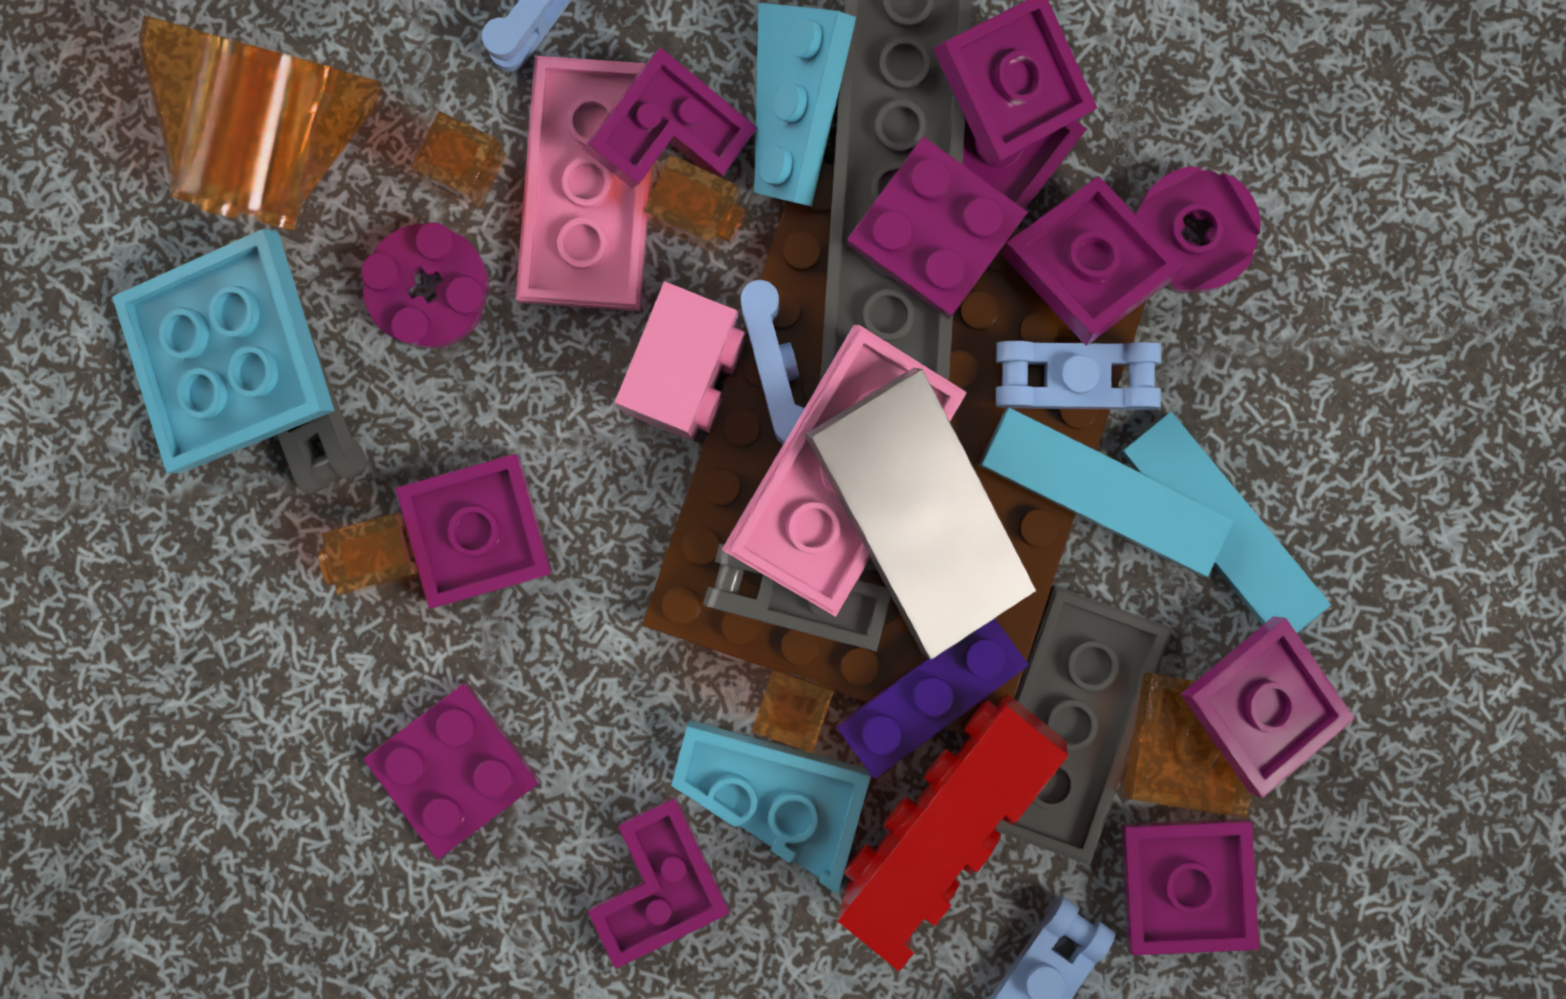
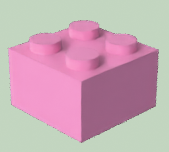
(681, 363)

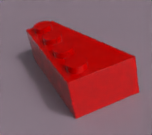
(948, 827)

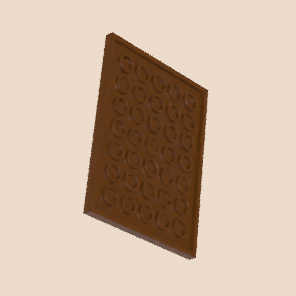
(745, 446)

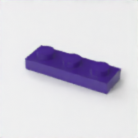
(930, 697)

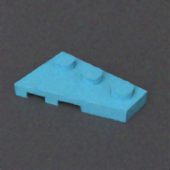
(796, 95)
(777, 793)

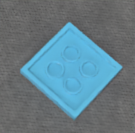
(223, 352)

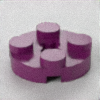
(1232, 221)
(416, 320)

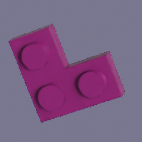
(664, 108)
(675, 891)

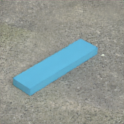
(1106, 492)
(1251, 555)

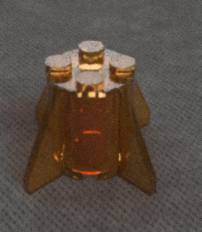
(248, 122)

